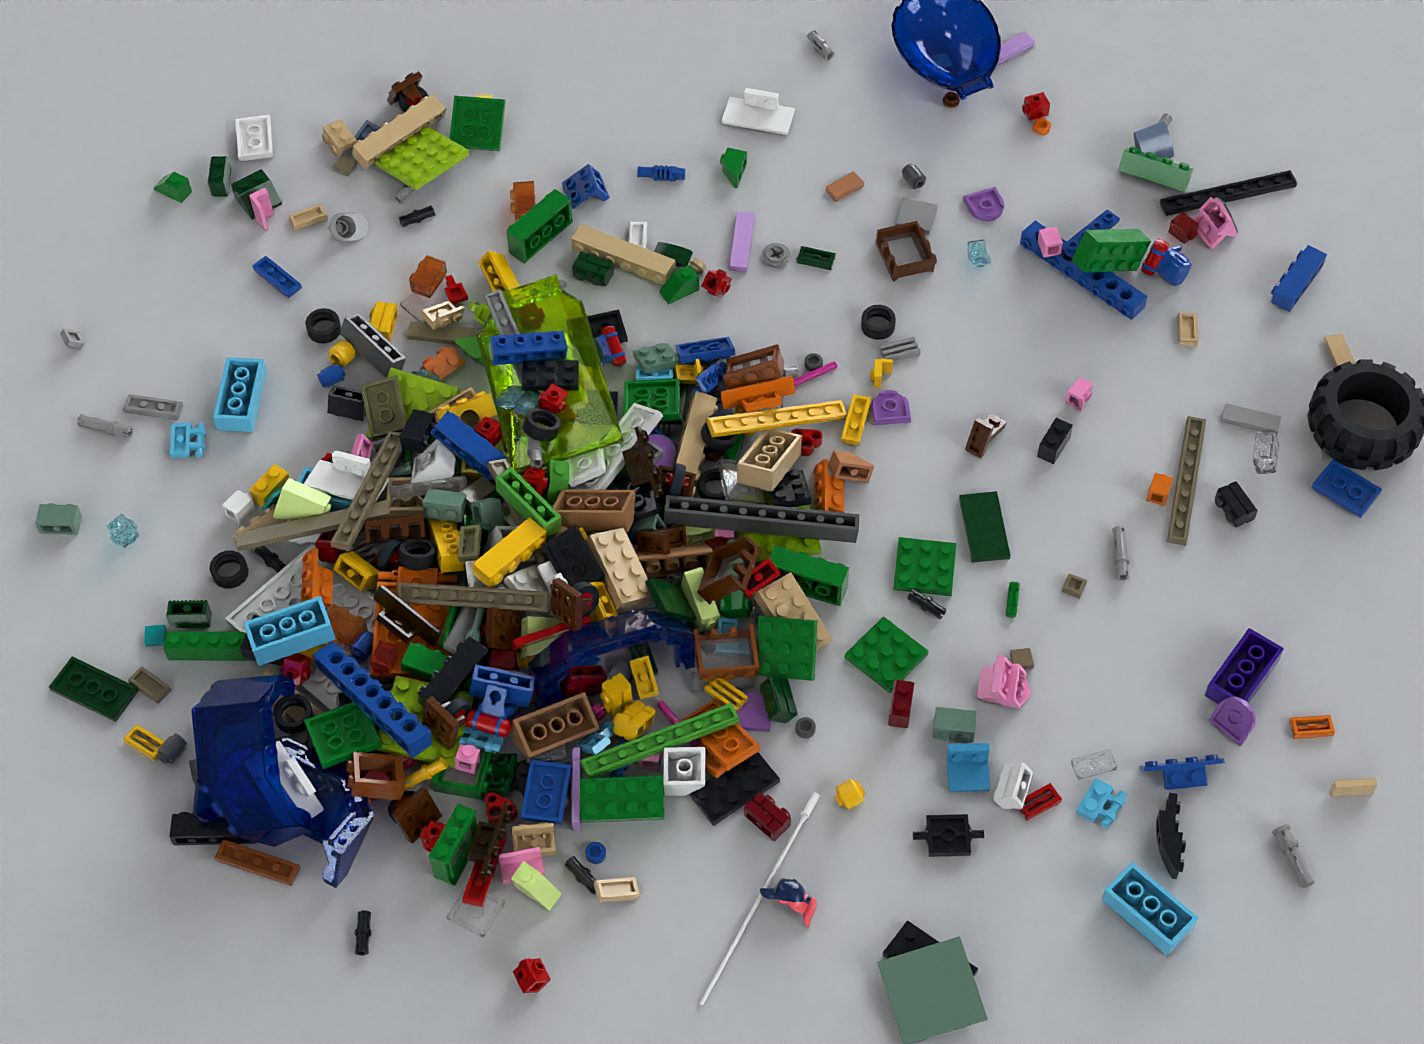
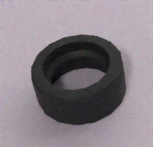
(878, 311)
(321, 315)
(539, 432)
(715, 443)
(707, 476)
(226, 557)
(417, 562)
(285, 702)

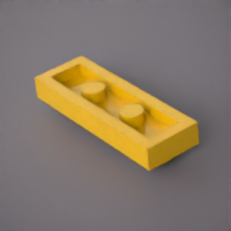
(856, 420)

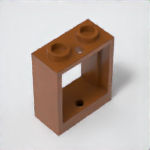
(371, 787)

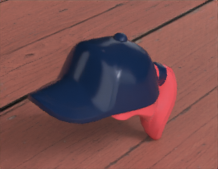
(794, 895)

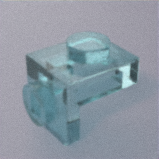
(977, 253)

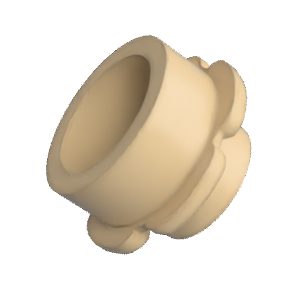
(697, 265)

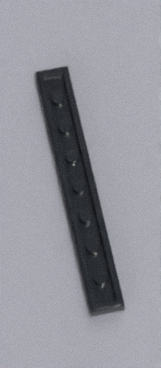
(1229, 192)

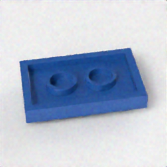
(705, 350)
(1346, 488)
(546, 792)

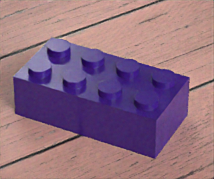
(1245, 668)

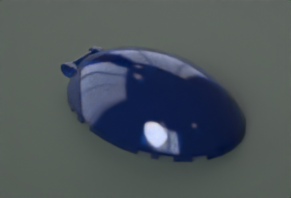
(948, 42)

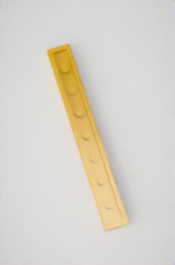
(776, 418)

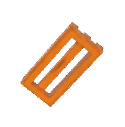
(1312, 730)

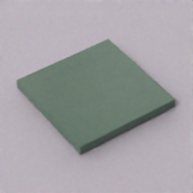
(932, 991)

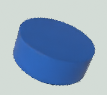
(595, 853)

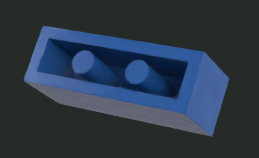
(518, 685)

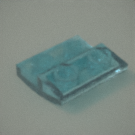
(519, 400)

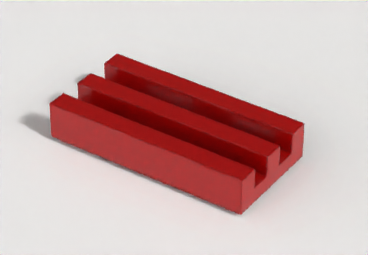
(1029, 815)

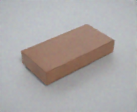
(844, 186)

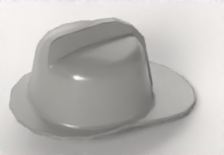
(348, 226)

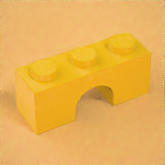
(481, 404)

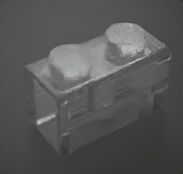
(1266, 452)

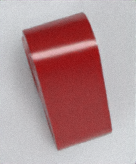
(809, 437)
(497, 806)

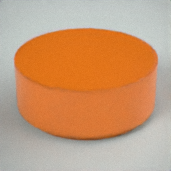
(1041, 126)

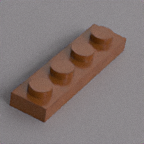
(257, 862)

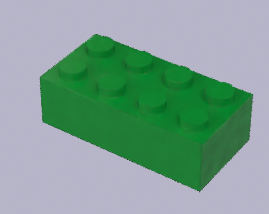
(539, 226)
(1111, 250)
(815, 576)
(621, 799)

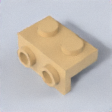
(338, 137)
(442, 314)
(534, 836)

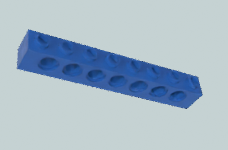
(1104, 285)
(373, 699)

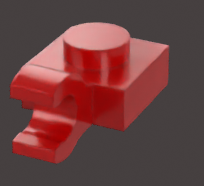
(455, 292)

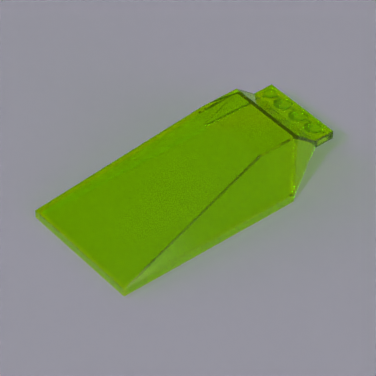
(589, 416)

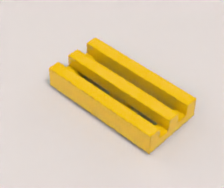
(708, 689)
(153, 756)

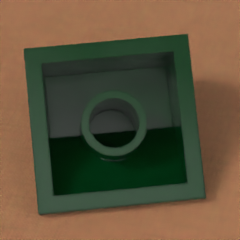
(251, 184)

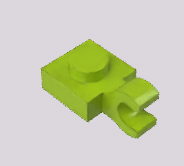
(482, 311)

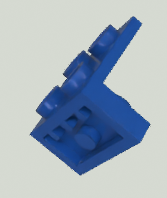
(584, 185)

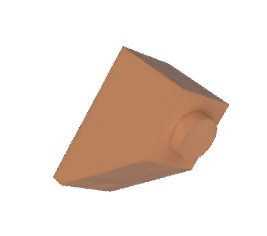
(849, 467)

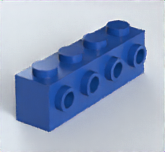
(1298, 278)
(527, 347)
(466, 443)

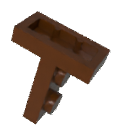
(982, 433)
(661, 540)

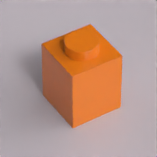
(1159, 489)

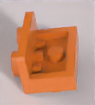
(444, 363)

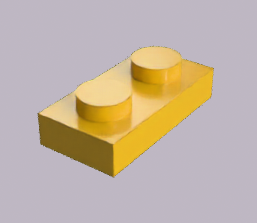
(644, 677)

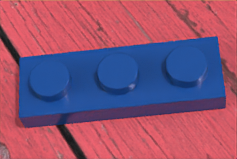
(277, 276)

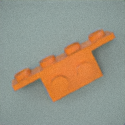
(758, 395)
(828, 490)
(316, 579)

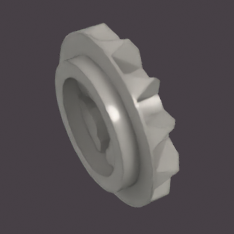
(778, 249)

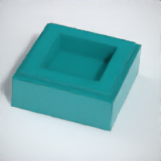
(154, 635)

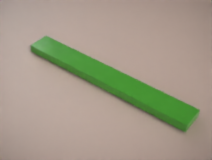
(656, 742)

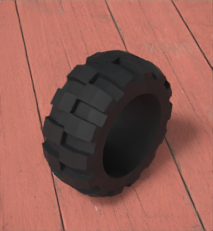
(1357, 444)

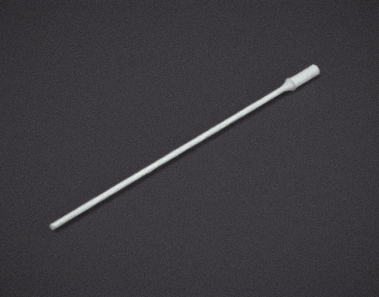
(805, 814)

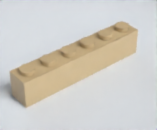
(398, 130)
(623, 254)
(691, 443)

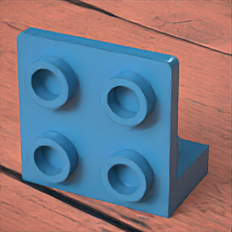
(968, 767)

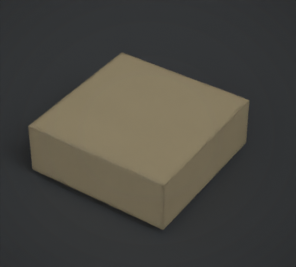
(344, 165)
(1074, 586)
(1022, 657)

